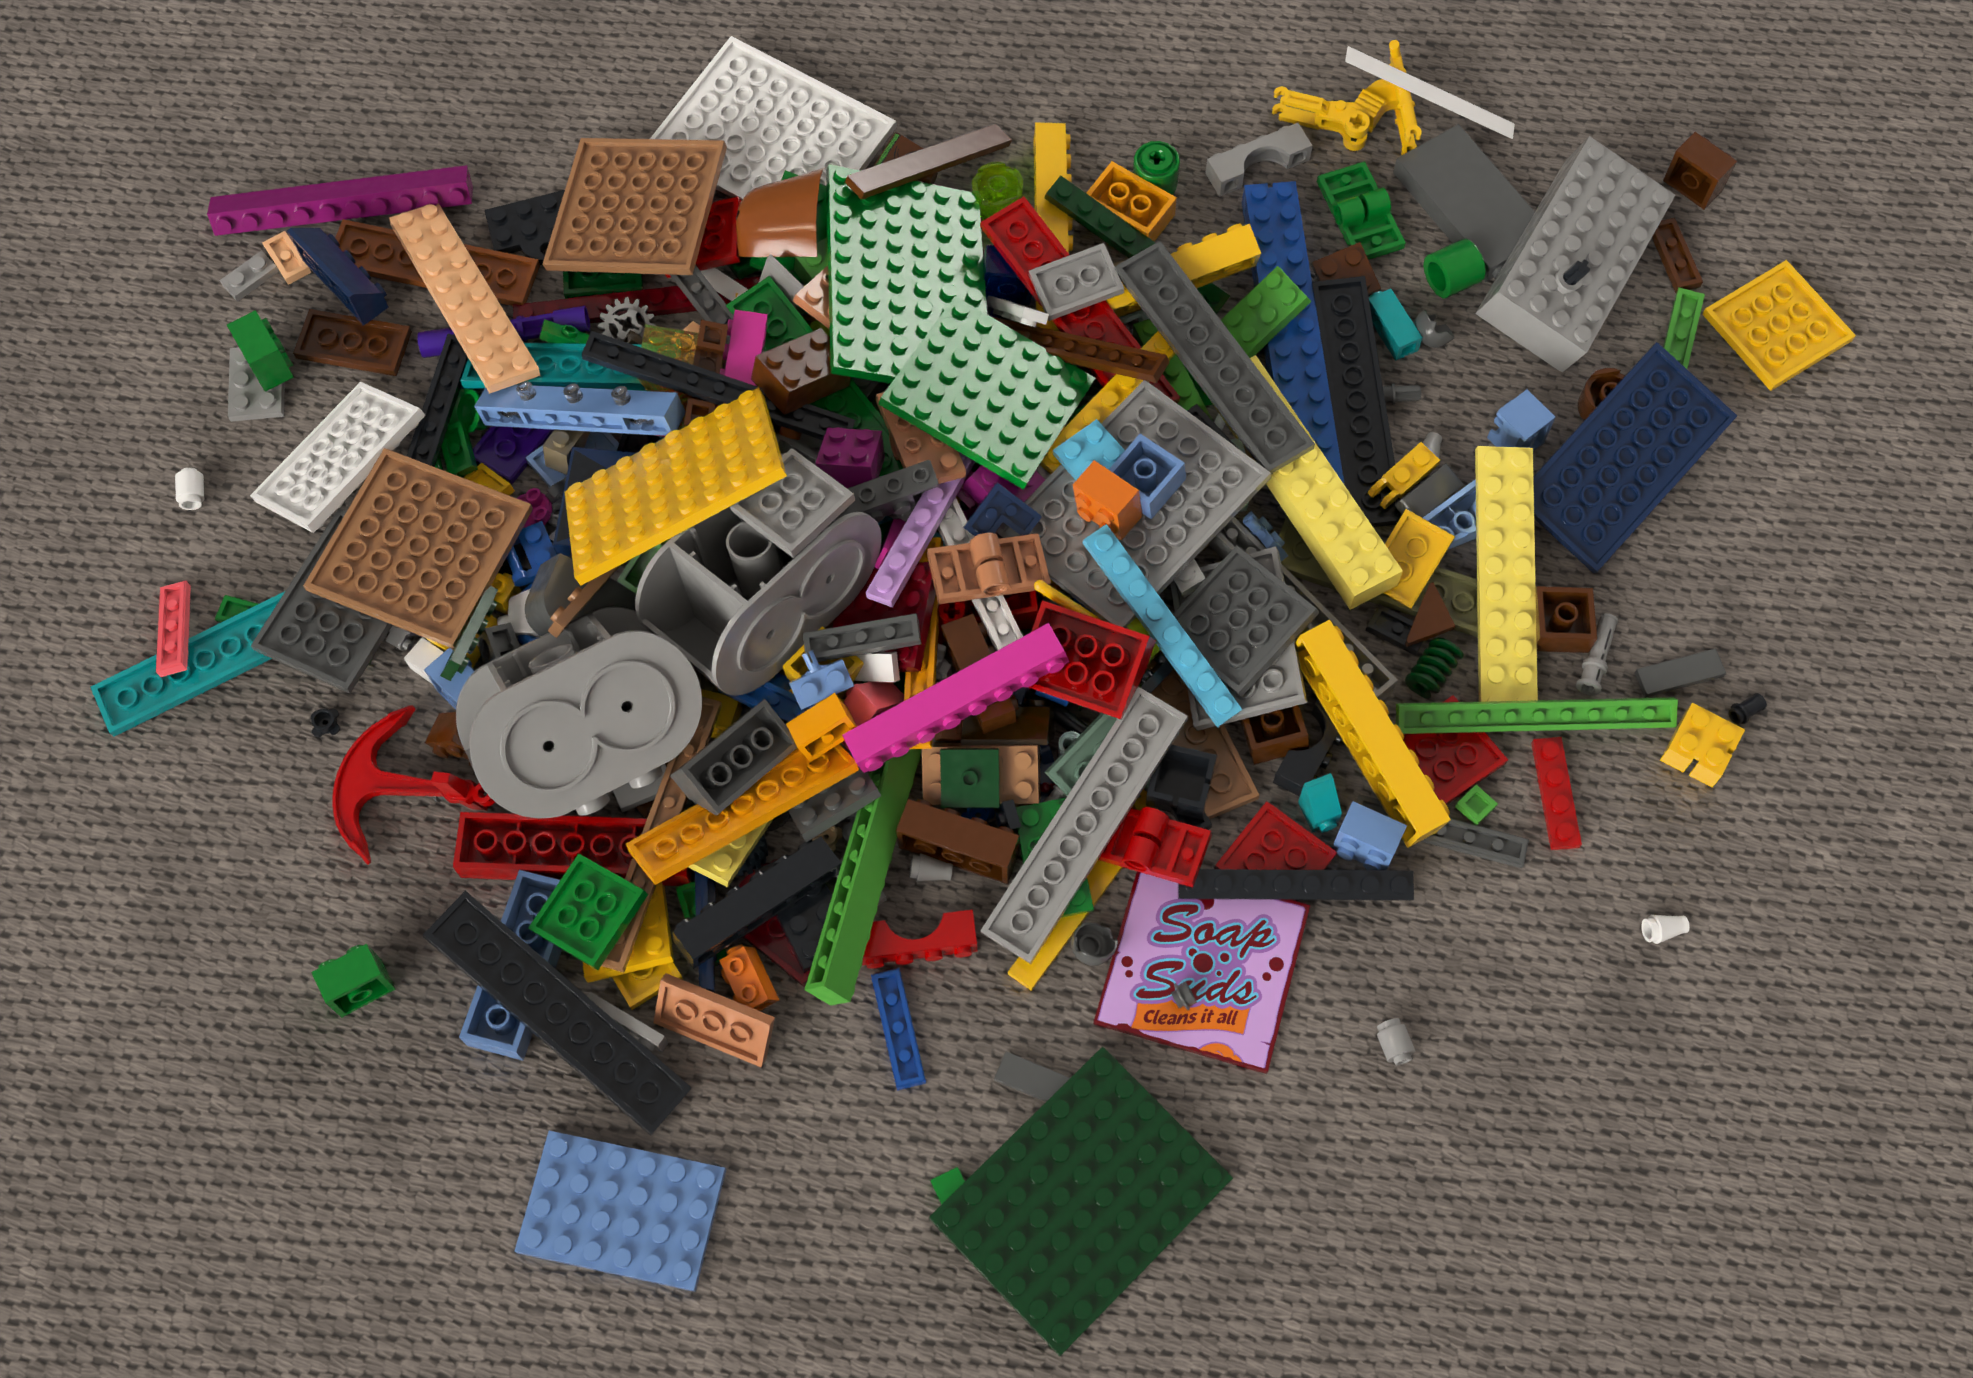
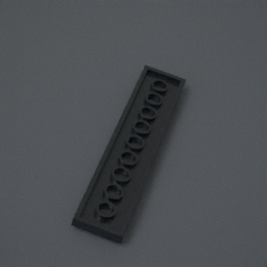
(1356, 392)
(557, 1012)

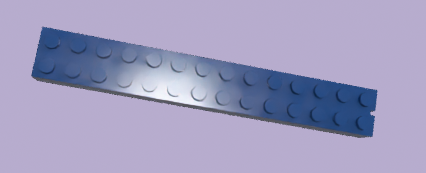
(1296, 353)

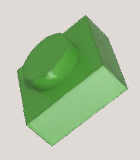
(1476, 805)

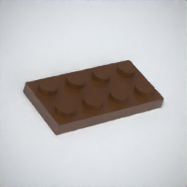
(347, 343)

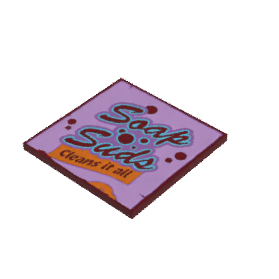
(1229, 954)

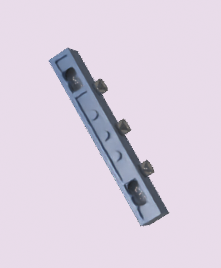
(582, 409)

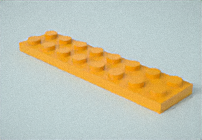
(700, 833)

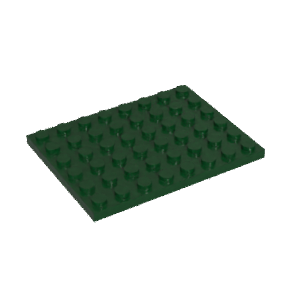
(1080, 1200)

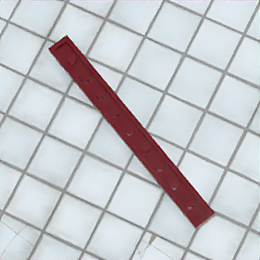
(659, 302)

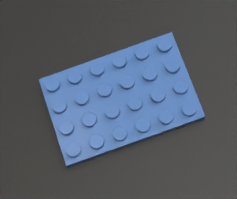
(621, 1210)

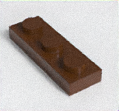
(1676, 256)

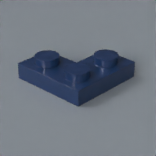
(1002, 507)

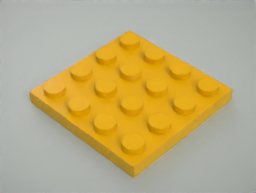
(1778, 325)

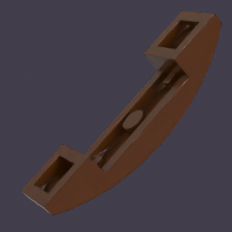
(709, 356)

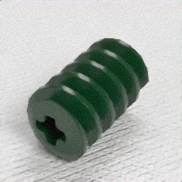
(1433, 666)

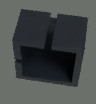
(1182, 782)

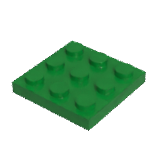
(588, 911)

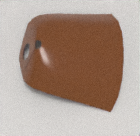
(780, 218)

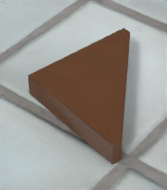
(1431, 618)

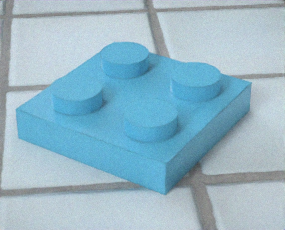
(1086, 446)

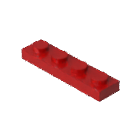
(1556, 793)

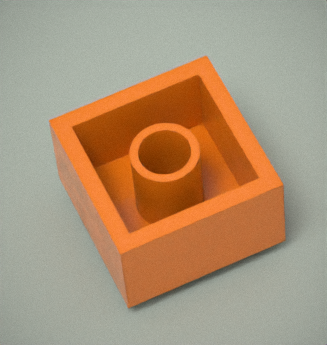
(1107, 500)

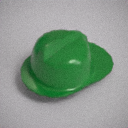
(466, 412)

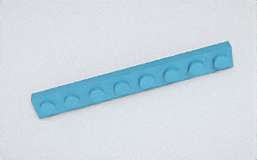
(1162, 625)

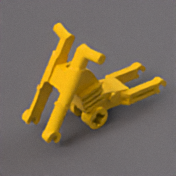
(1356, 117)

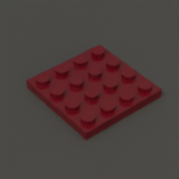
(915, 598)

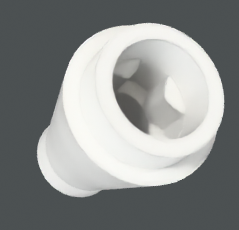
(1661, 927)

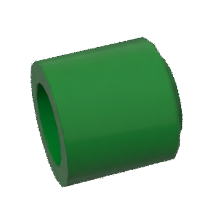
(1158, 164)
(1454, 268)

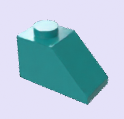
(1320, 804)

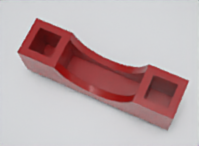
(953, 936)

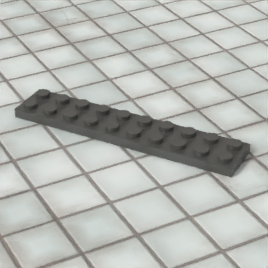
(1214, 358)

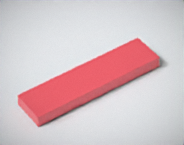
(173, 629)

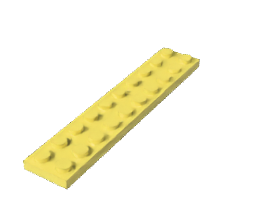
(1506, 574)

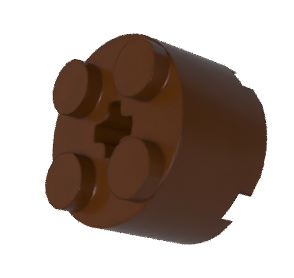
(1597, 389)

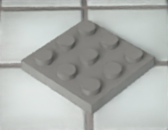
(796, 506)

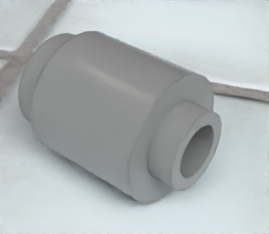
(1395, 1041)

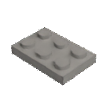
(1076, 281)
(246, 394)

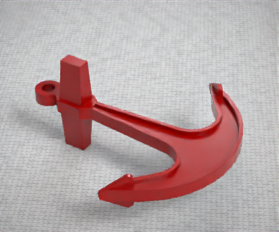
(361, 780)

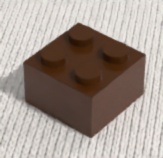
(1699, 170)
(1565, 619)
(1275, 733)

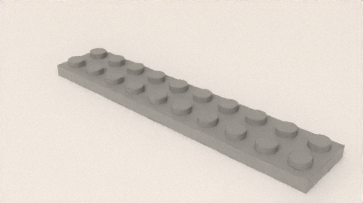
(1084, 825)

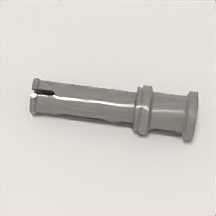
(1595, 664)

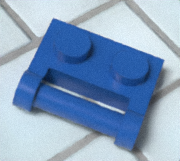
(538, 550)

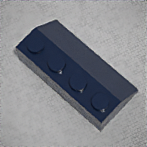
(339, 272)

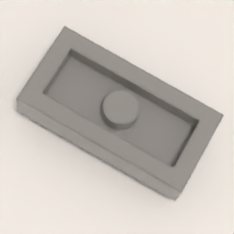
(249, 276)

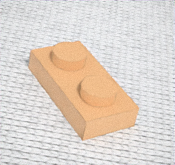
(286, 257)

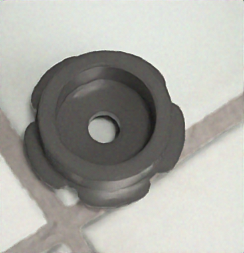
(1183, 995)

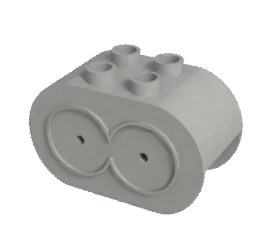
(744, 602)
(573, 696)

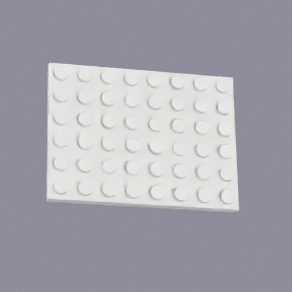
(773, 120)

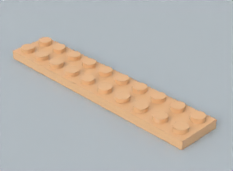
(464, 298)

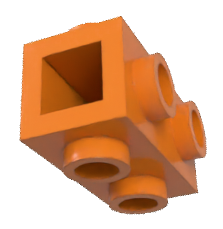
(748, 978)

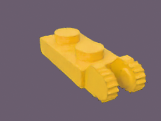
(1405, 474)

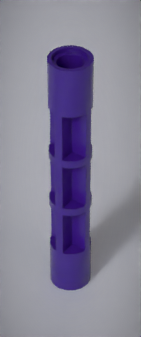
(432, 341)

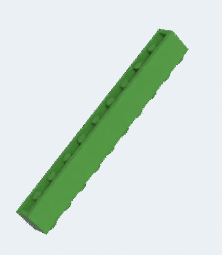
(861, 883)

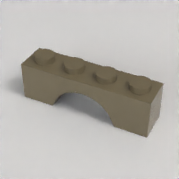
(559, 446)

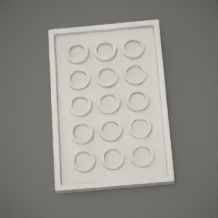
(337, 456)

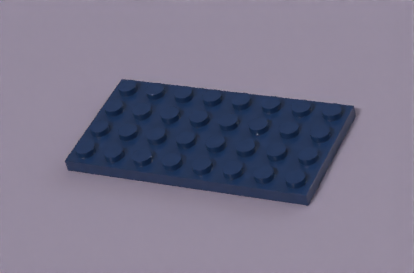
(1627, 457)

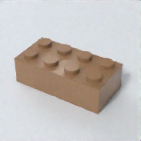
(1018, 772)

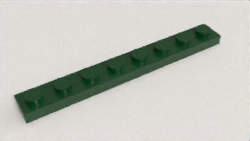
(1114, 229)

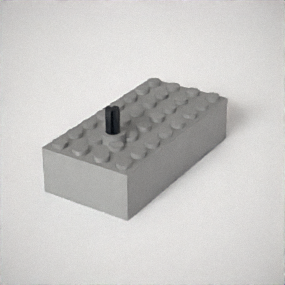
(1575, 255)

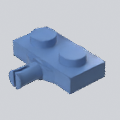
(1261, 529)
(820, 681)

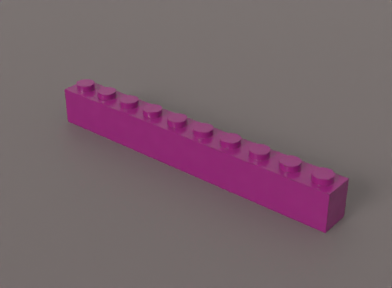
(339, 200)

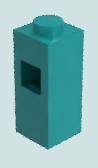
(1394, 324)

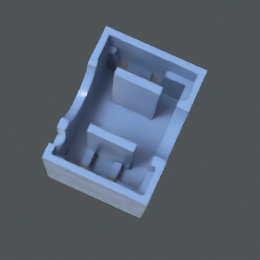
(1522, 423)

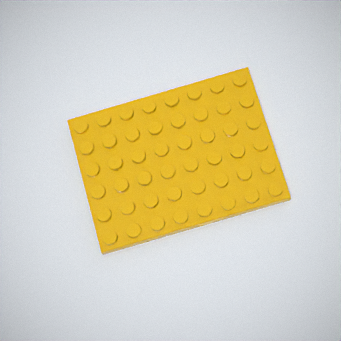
(672, 485)

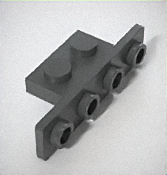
(892, 491)

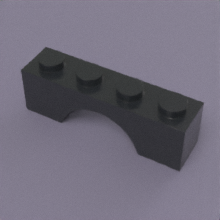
(1304, 765)

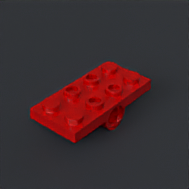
(1158, 846)

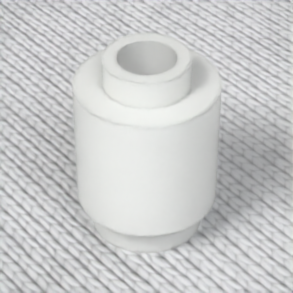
(189, 488)

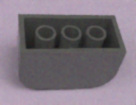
(556, 583)

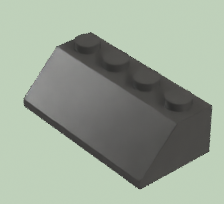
(735, 759)

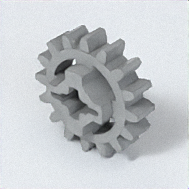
(631, 316)

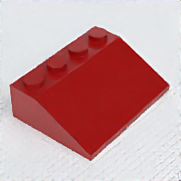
(1102, 658)

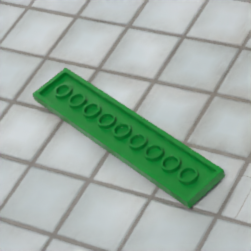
(787, 324)

